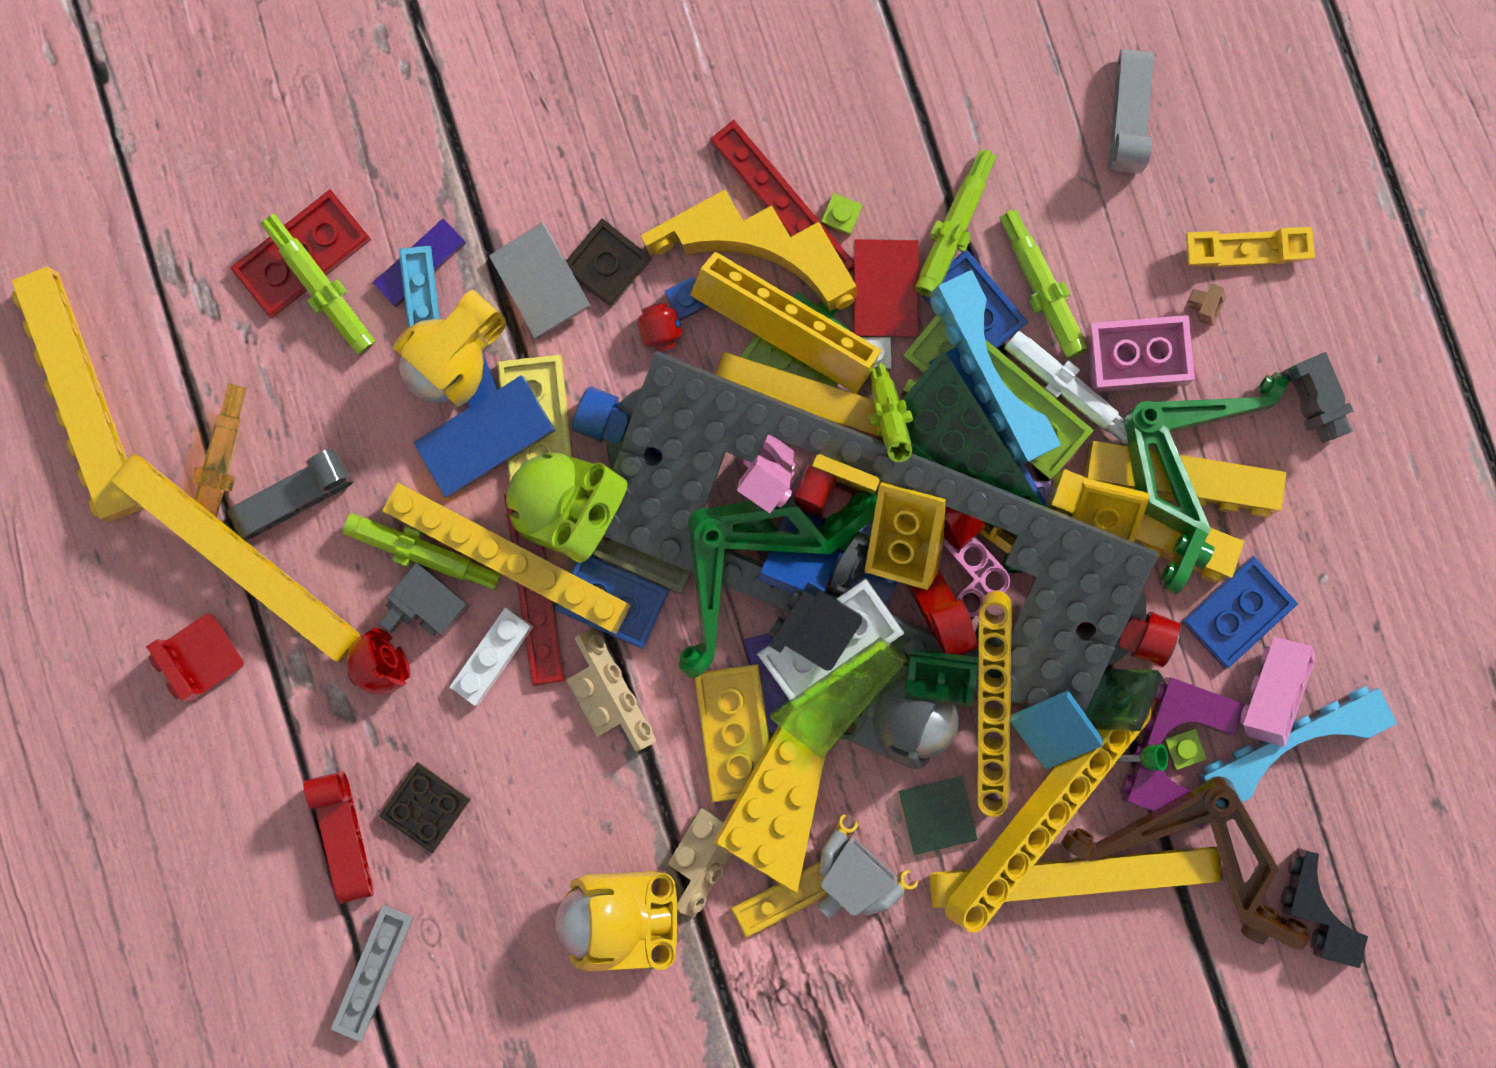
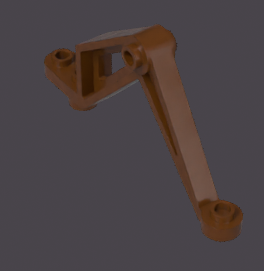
(1213, 803)

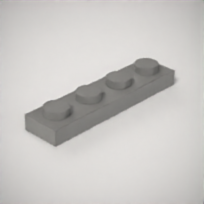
(372, 973)

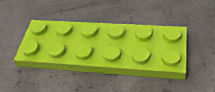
(1067, 426)

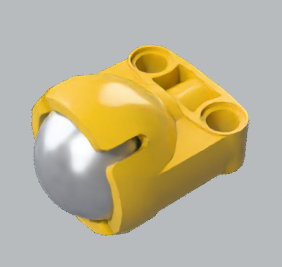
(445, 356)
(618, 921)

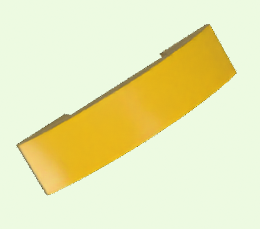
(1249, 248)

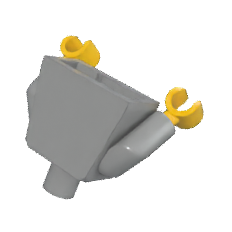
(856, 877)

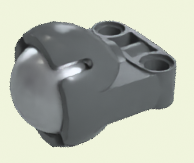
(903, 727)

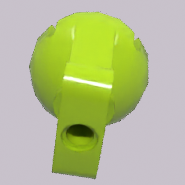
(564, 503)

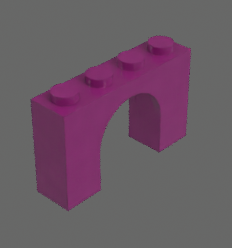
(1176, 704)

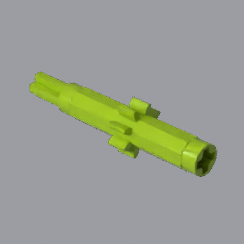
(952, 233)
(1048, 294)
(325, 295)
(890, 415)
(410, 547)

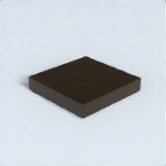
(607, 262)

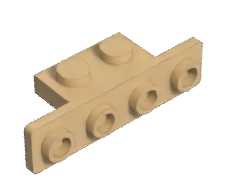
(605, 694)
(699, 861)

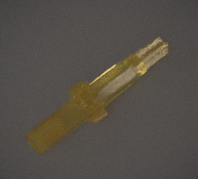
(214, 475)

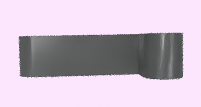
(296, 493)

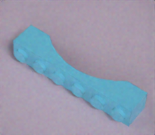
(962, 309)
(1358, 717)

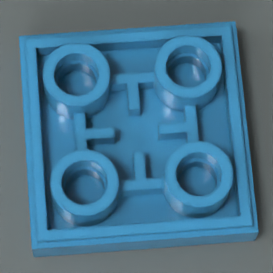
(1056, 730)

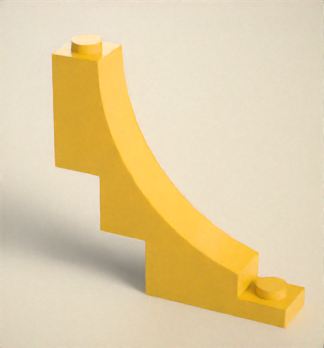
(719, 227)

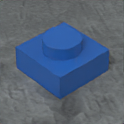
(681, 300)

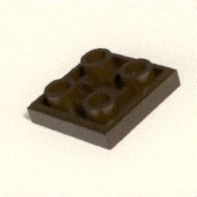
(425, 807)

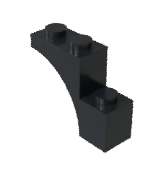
(1304, 900)

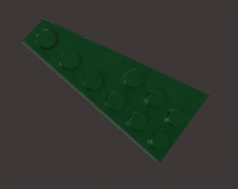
(956, 432)

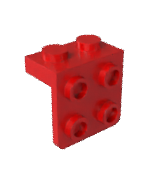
(195, 658)

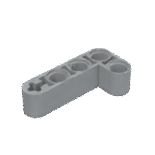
(1129, 140)

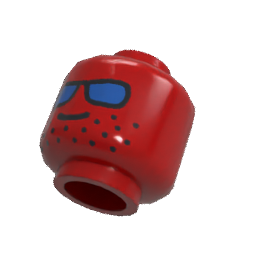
(659, 326)

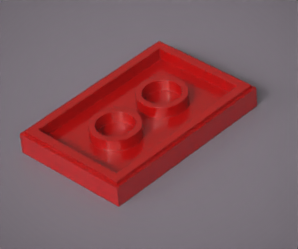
(885, 288)

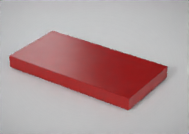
(324, 231)

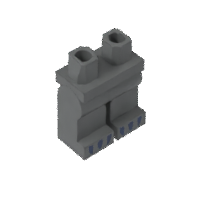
(1320, 397)

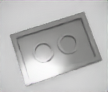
(539, 280)

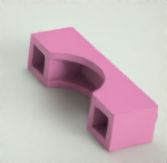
(769, 475)

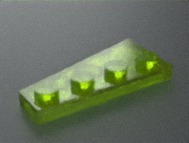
(835, 701)

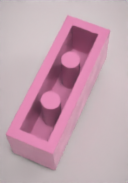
(1278, 691)

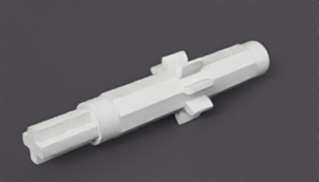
(1063, 381)

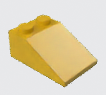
(906, 536)

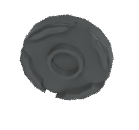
(851, 564)

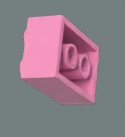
(1140, 354)

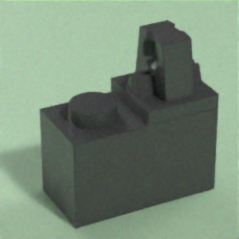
(424, 597)

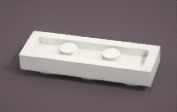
(491, 656)

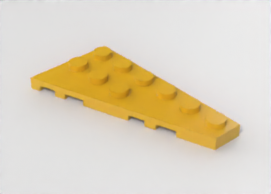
(775, 811)

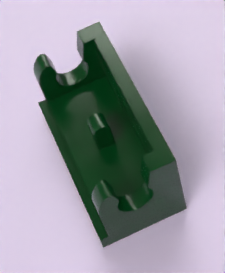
(941, 677)

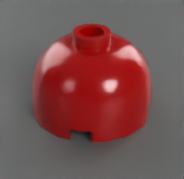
(376, 664)

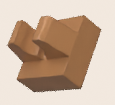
(1208, 303)

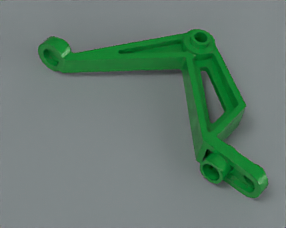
(1151, 425)
(713, 532)

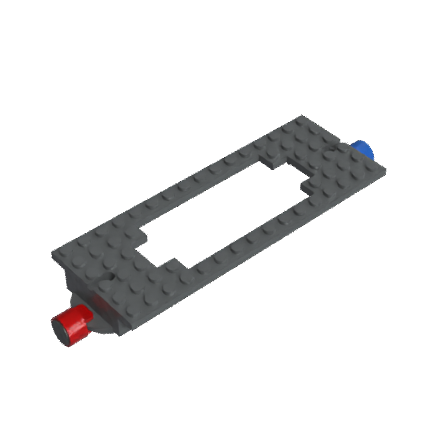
(1087, 582)

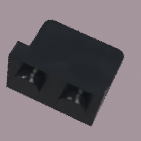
(816, 627)

